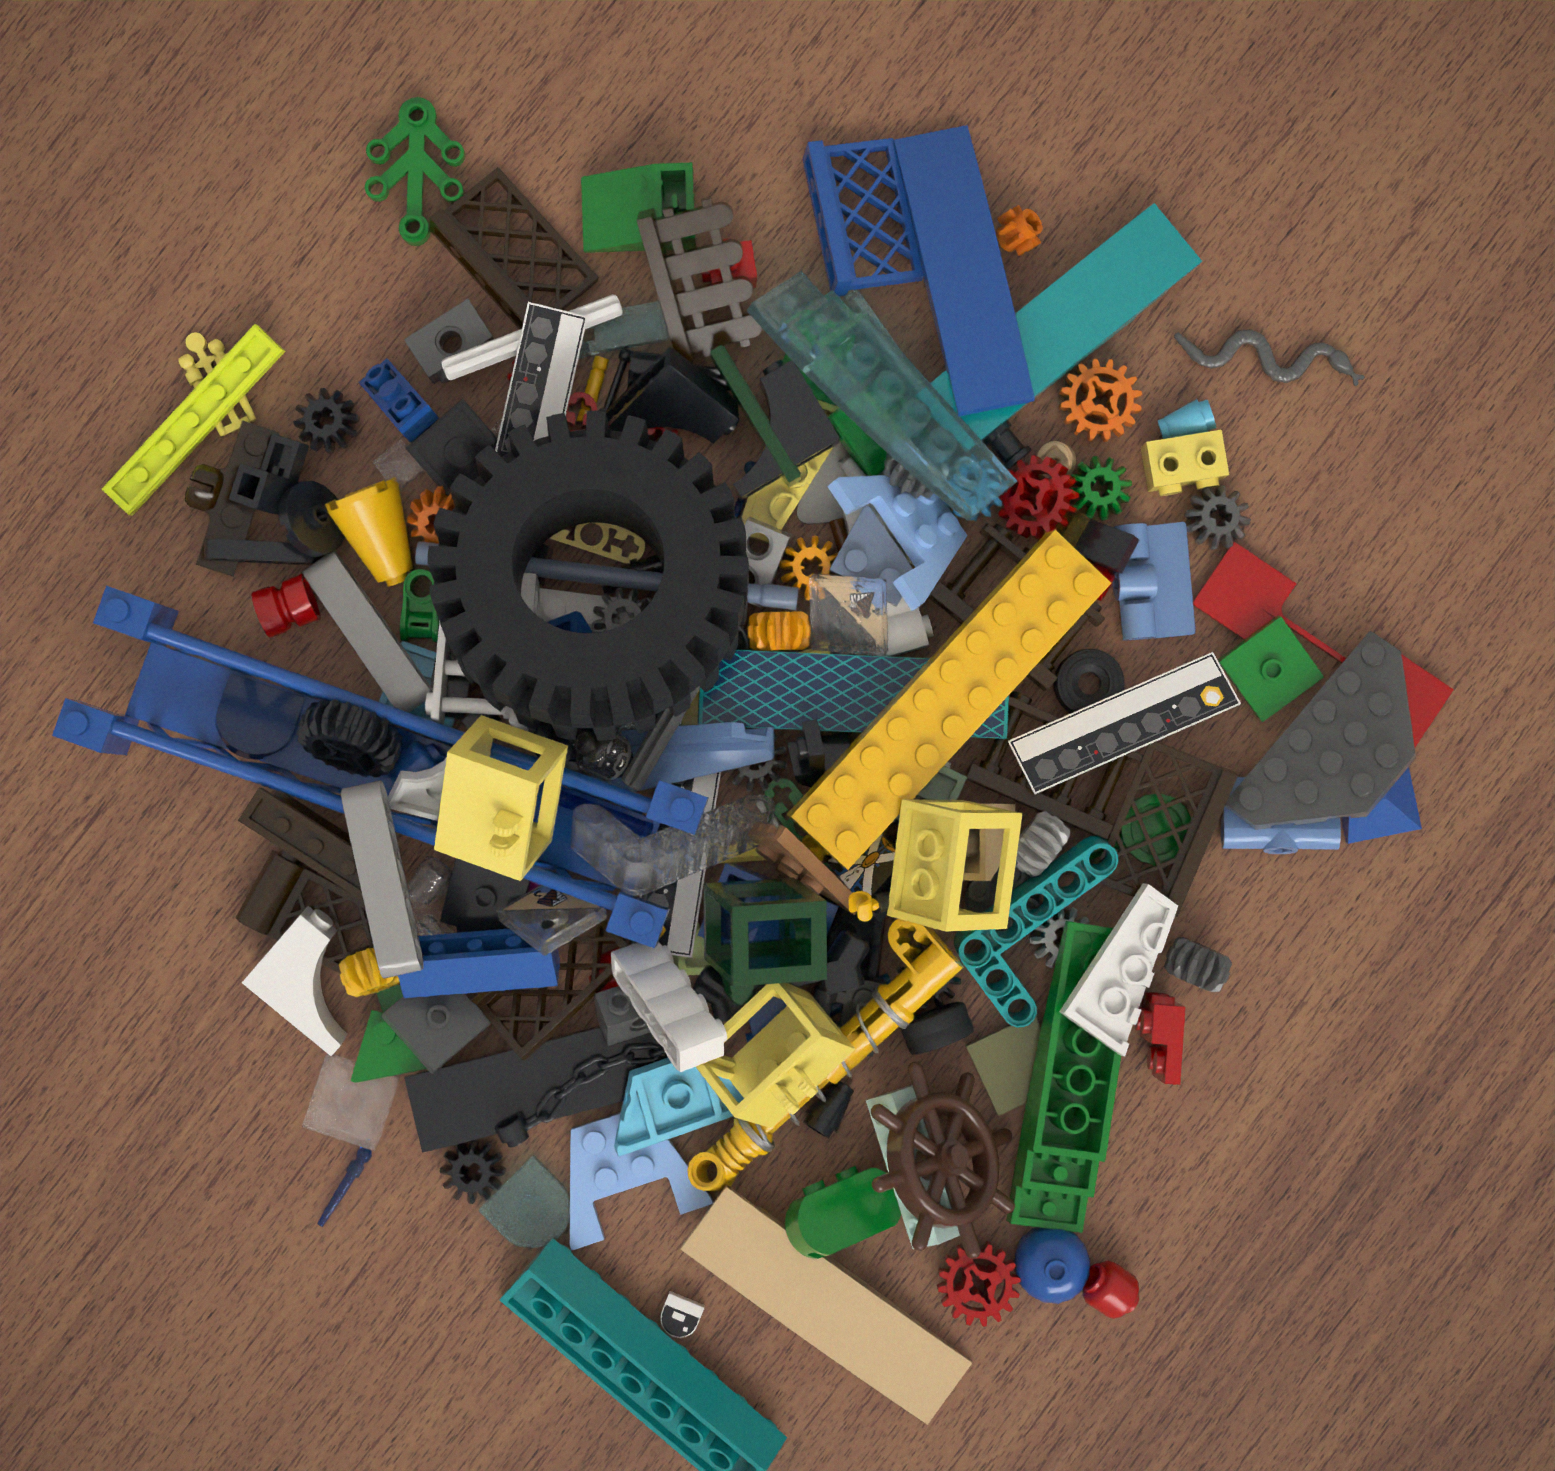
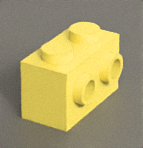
(1185, 462)

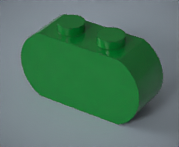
(840, 1213)

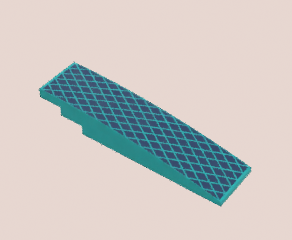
(835, 689)

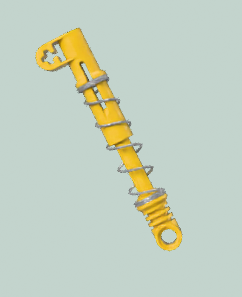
(889, 1008)

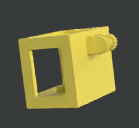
(492, 804)
(932, 863)
(779, 1061)

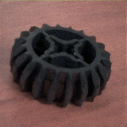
(350, 738)

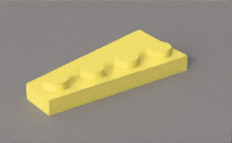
(778, 501)

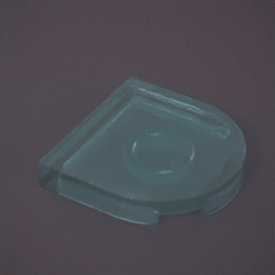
(529, 1206)

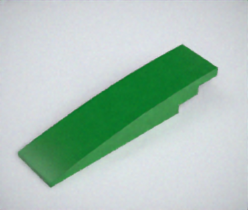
(1066, 1102)

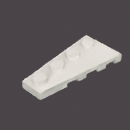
(1115, 981)

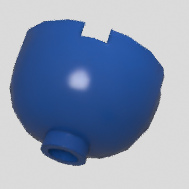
(1052, 1264)

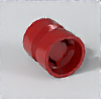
(279, 608)

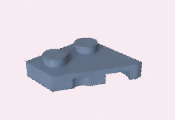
(871, 554)

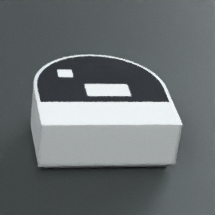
(680, 1315)

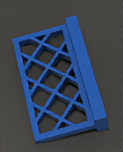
(830, 211)

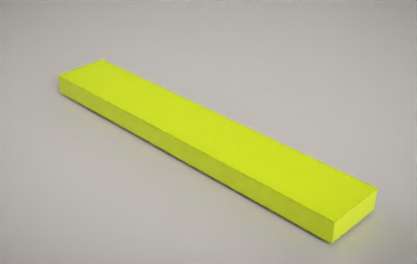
(193, 419)

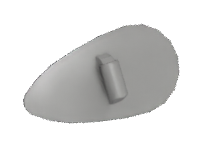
(818, 502)

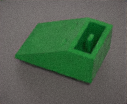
(616, 198)

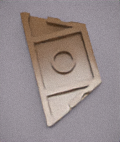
(798, 862)

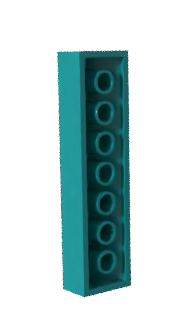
(640, 1365)

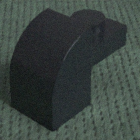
(279, 472)
(815, 754)

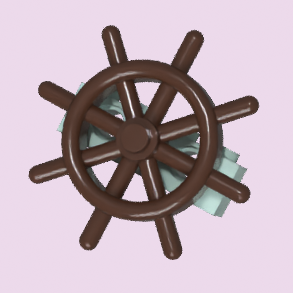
(929, 1163)

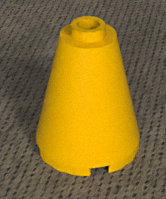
(376, 529)

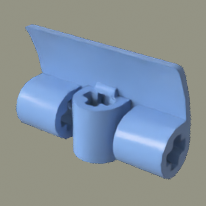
(1156, 584)
(1280, 838)

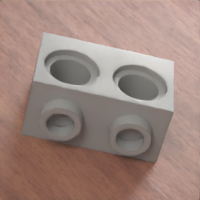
(765, 564)

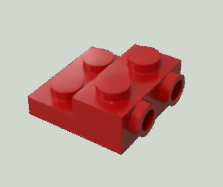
(1163, 1025)

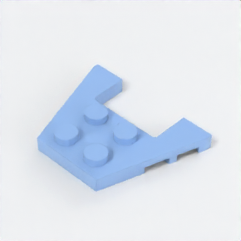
(920, 525)
(600, 1173)

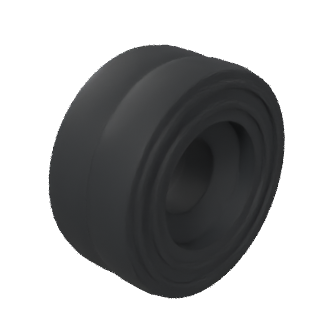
(1083, 661)
(938, 1028)

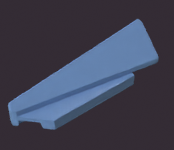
(704, 751)

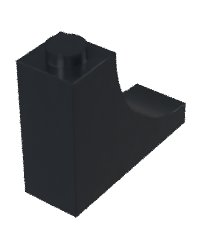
(679, 397)
(796, 422)

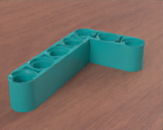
(1026, 920)

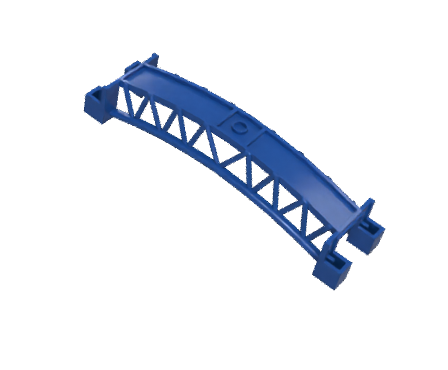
(185, 695)

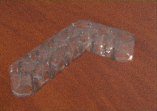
(668, 855)

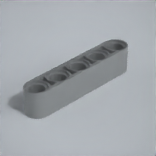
(367, 632)
(382, 879)

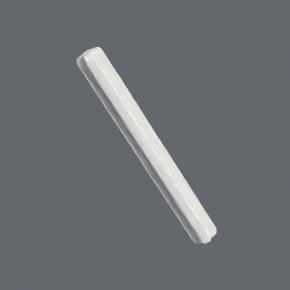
(507, 345)

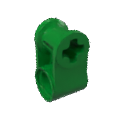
(417, 610)

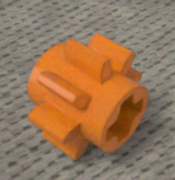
(1019, 230)

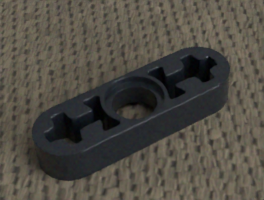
(255, 552)

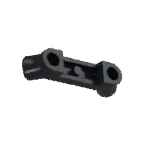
(842, 974)

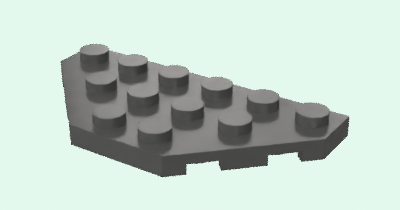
(1339, 749)

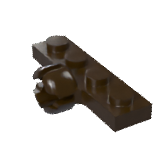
(227, 517)

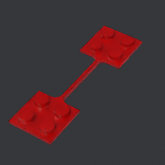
(1250, 593)

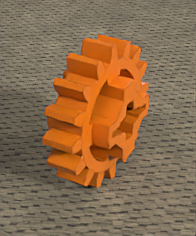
(1107, 413)

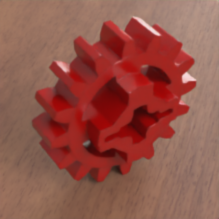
(1051, 501)
(965, 1291)

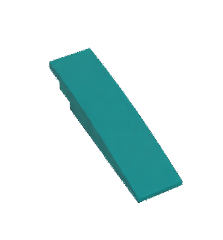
(1091, 305)

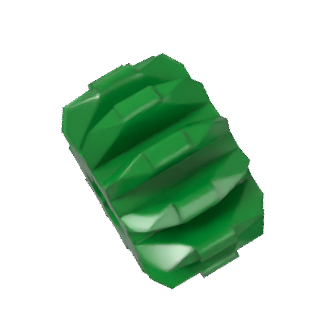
(1106, 477)

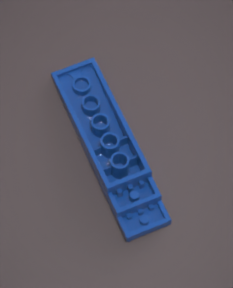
(963, 271)

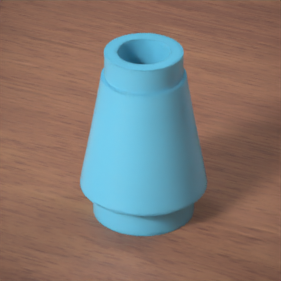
(1188, 420)

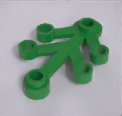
(415, 163)

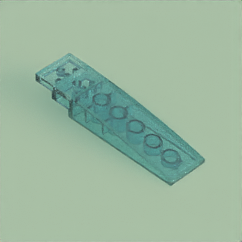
(882, 393)

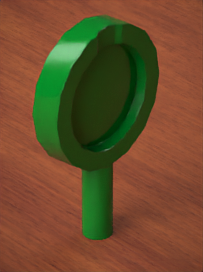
(1155, 824)

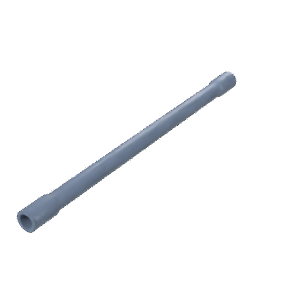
(765, 595)

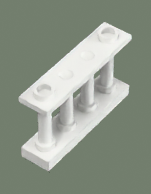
(438, 703)

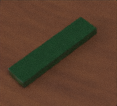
(754, 413)

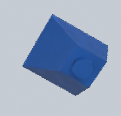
(1392, 815)

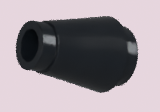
(828, 1115)

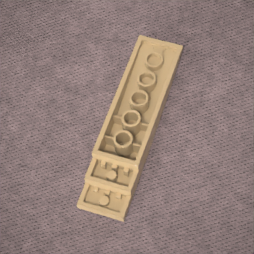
(826, 1305)

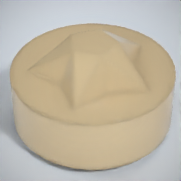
(1061, 453)

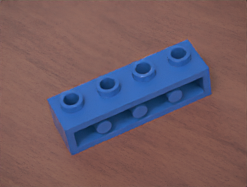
(474, 964)

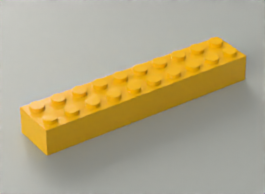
(948, 698)

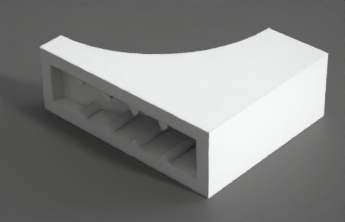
(291, 979)

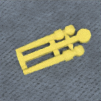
(197, 343)

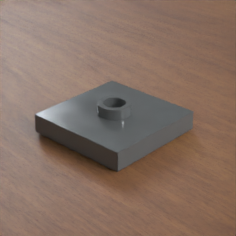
(436, 1026)

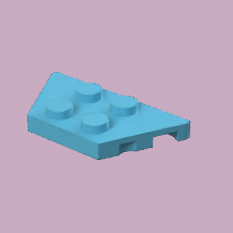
(667, 1104)

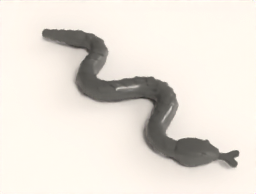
(1336, 358)

